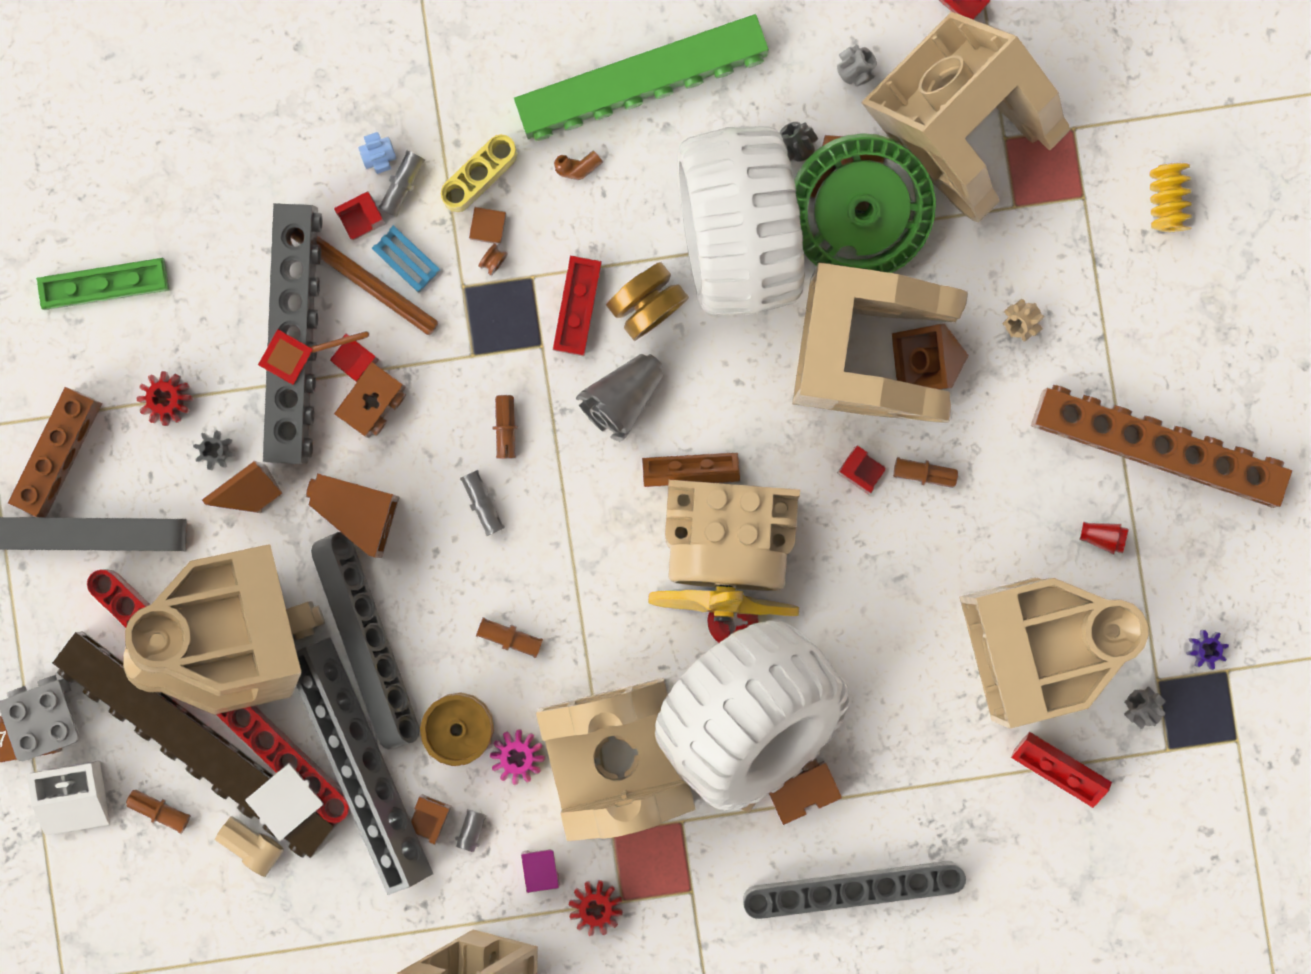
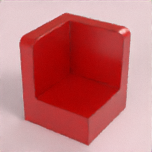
(359, 215)
(353, 359)
(861, 470)

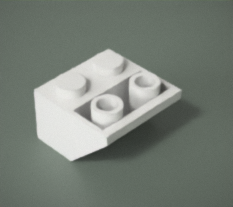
(69, 798)

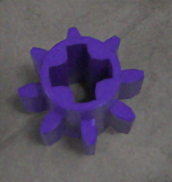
(1199, 653)

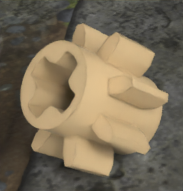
(1023, 320)

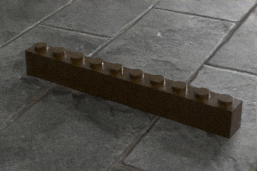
(179, 734)

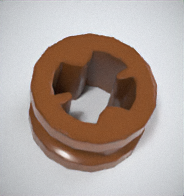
(493, 259)

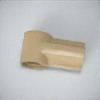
(255, 849)

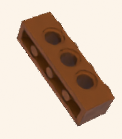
(55, 453)

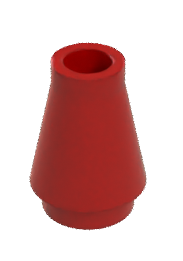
(1105, 536)

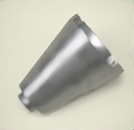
(621, 395)

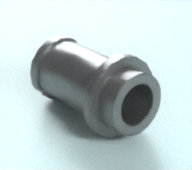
(470, 831)

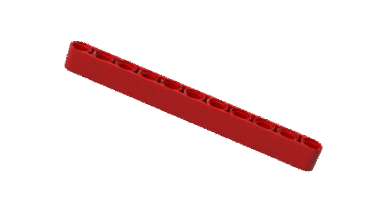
(259, 721)

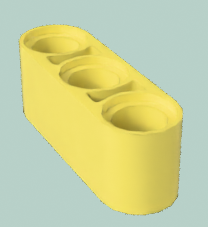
(485, 158)

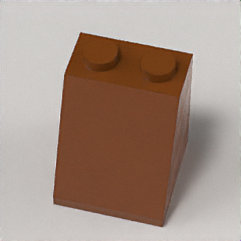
(355, 511)

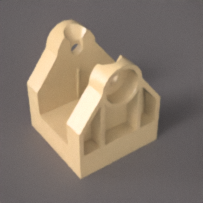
(950, 89)
(831, 300)
(216, 635)
(1048, 647)
(592, 798)

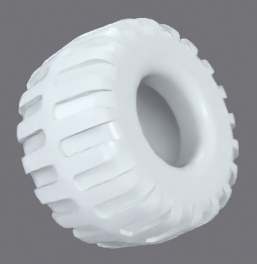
(741, 220)
(751, 714)

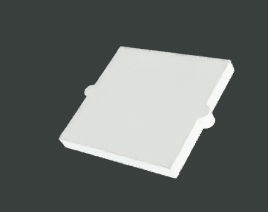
(284, 801)

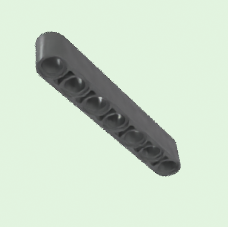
(92, 534)
(365, 641)
(868, 896)

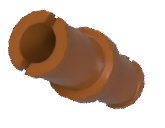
(509, 637)

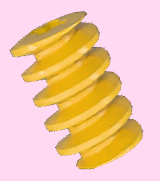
(1169, 197)

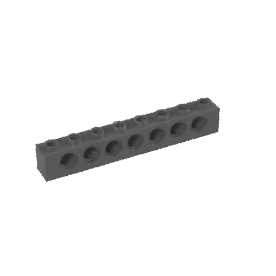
(286, 220)
(360, 768)

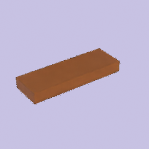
(695, 468)

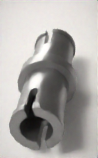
(401, 183)
(482, 503)

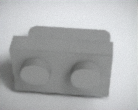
(39, 718)

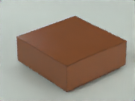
(487, 225)

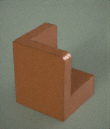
(429, 817)

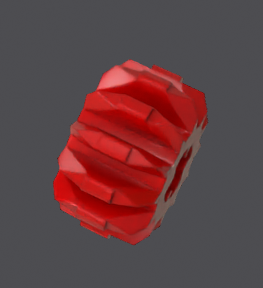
(152, 397)
(590, 917)

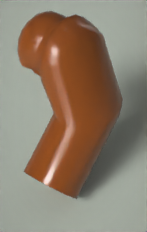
(577, 169)

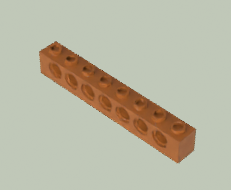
(1272, 474)

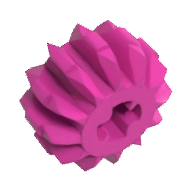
(513, 767)

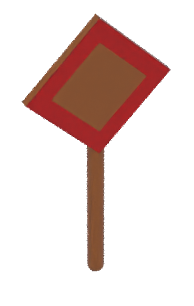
(288, 356)

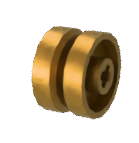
(644, 297)
(476, 725)

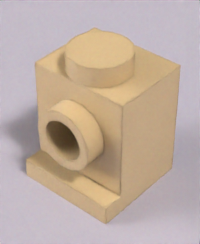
(304, 618)

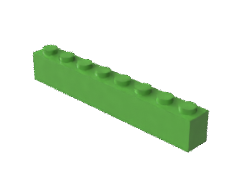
(642, 77)

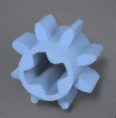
(377, 152)

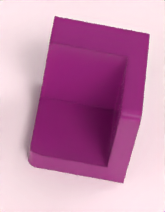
(540, 870)

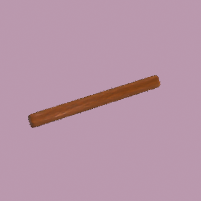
(372, 285)

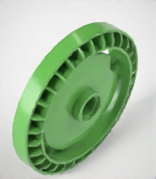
(871, 183)

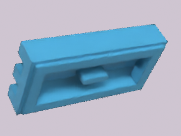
(386, 240)

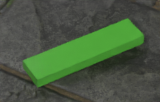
(102, 284)

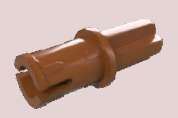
(505, 426)
(925, 472)
(158, 811)

